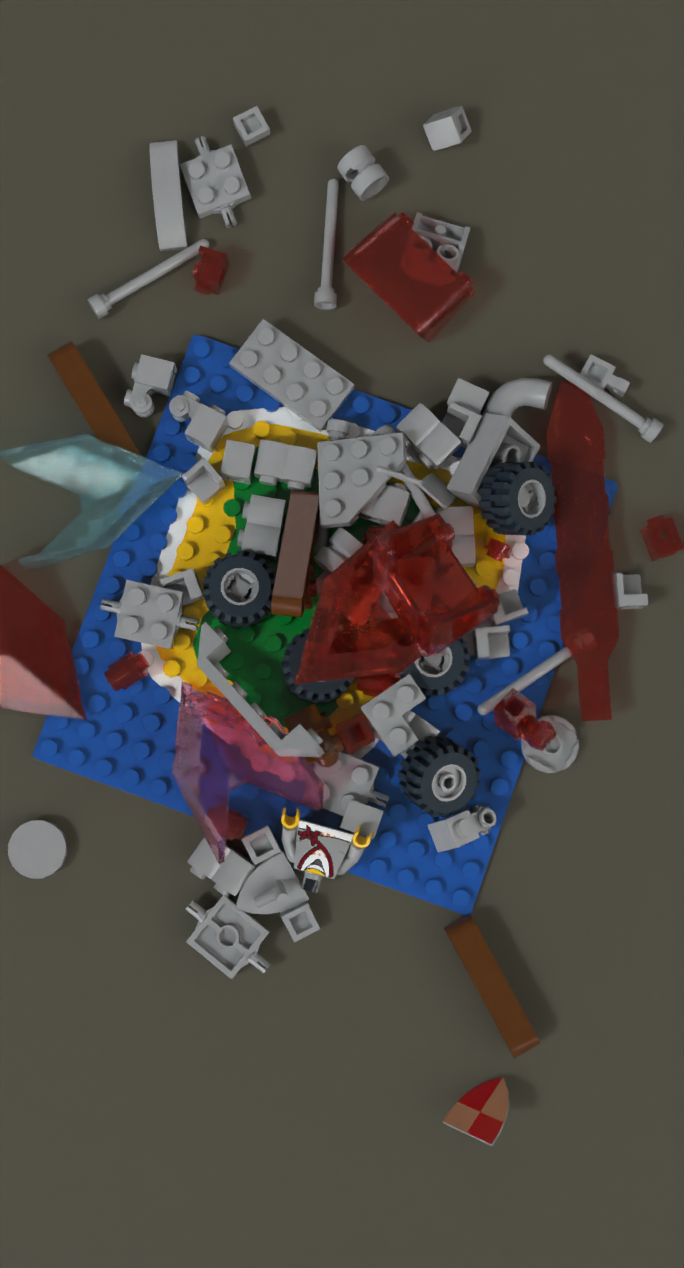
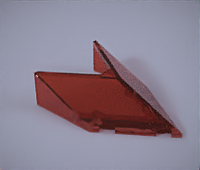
(351, 629)
(35, 655)

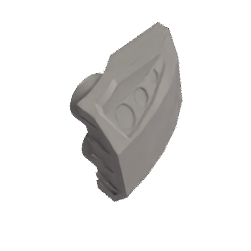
(443, 238)

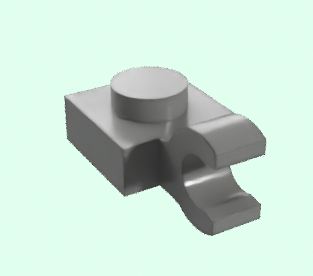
(602, 375)

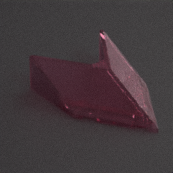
(223, 751)

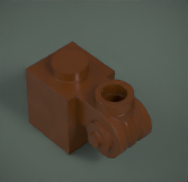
(320, 723)

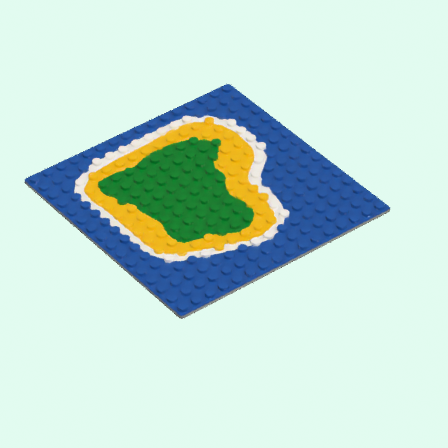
(133, 730)

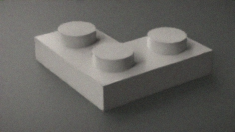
(387, 712)

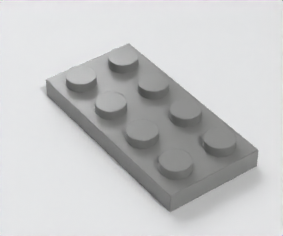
(291, 375)

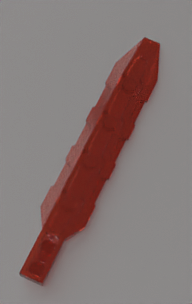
(583, 546)

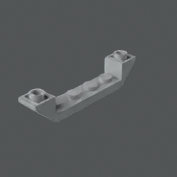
(296, 744)

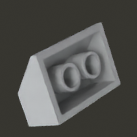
(494, 442)

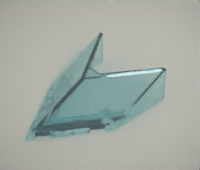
(111, 486)

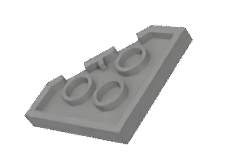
(350, 475)

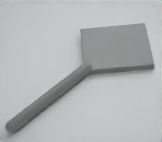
(430, 484)

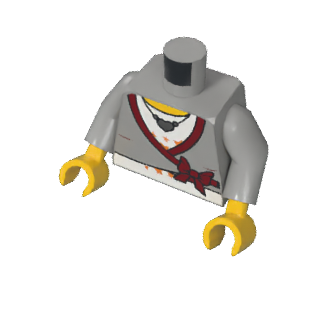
(320, 849)

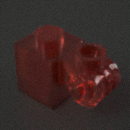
(518, 718)

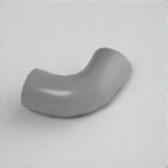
(519, 393)

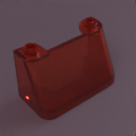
(410, 276)
(429, 584)

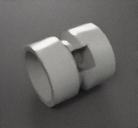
(365, 176)
(341, 548)

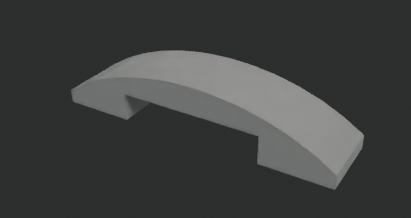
(167, 195)
(298, 920)

